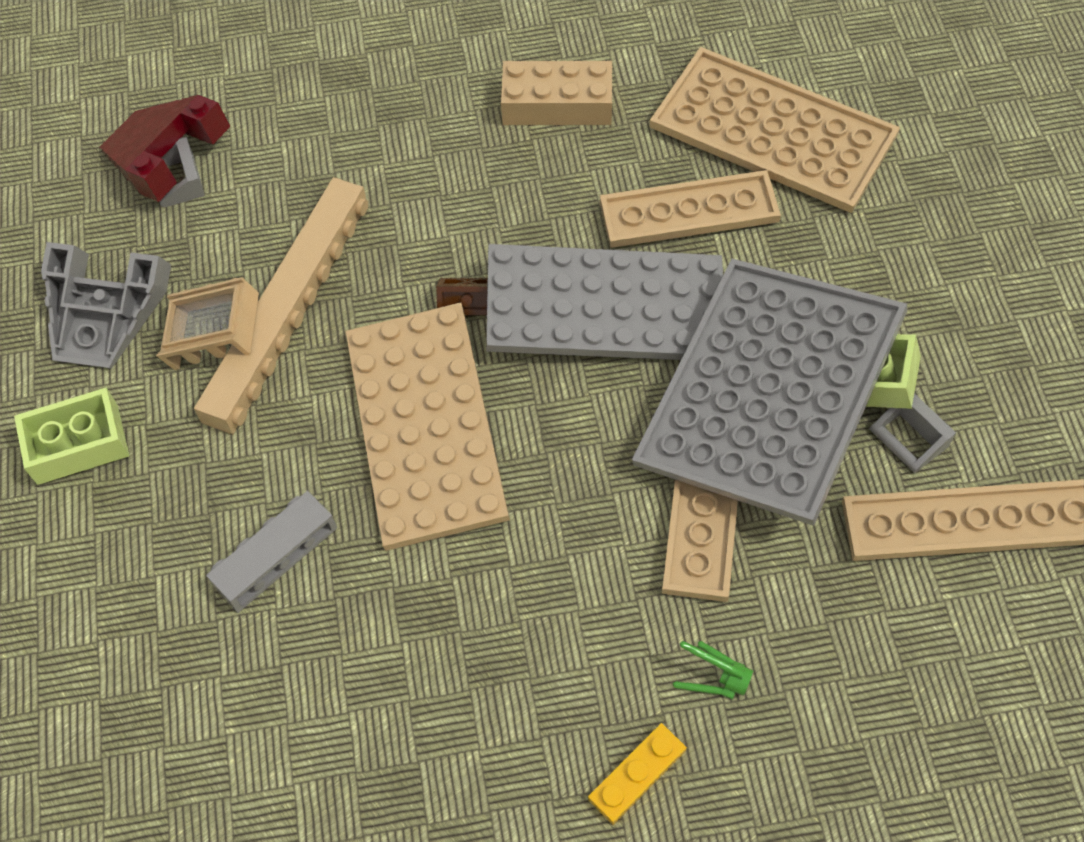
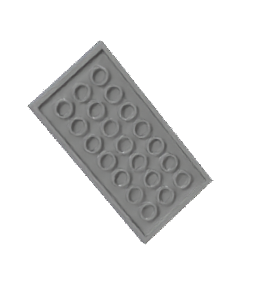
(596, 300)

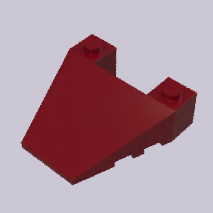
(151, 132)

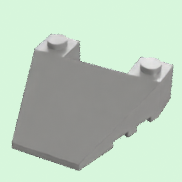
(93, 317)

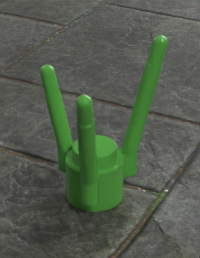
(734, 674)

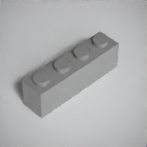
(271, 551)

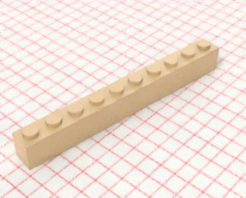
(283, 306)

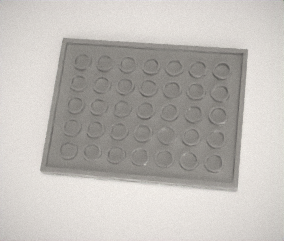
(771, 389)

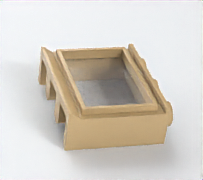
(209, 321)

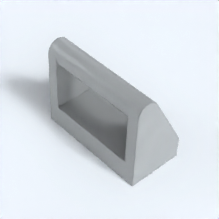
(191, 186)
(925, 422)

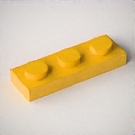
(637, 773)

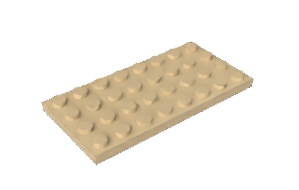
(775, 128)
(425, 427)

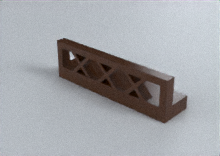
(468, 291)

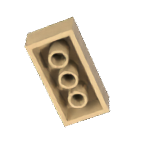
(556, 93)

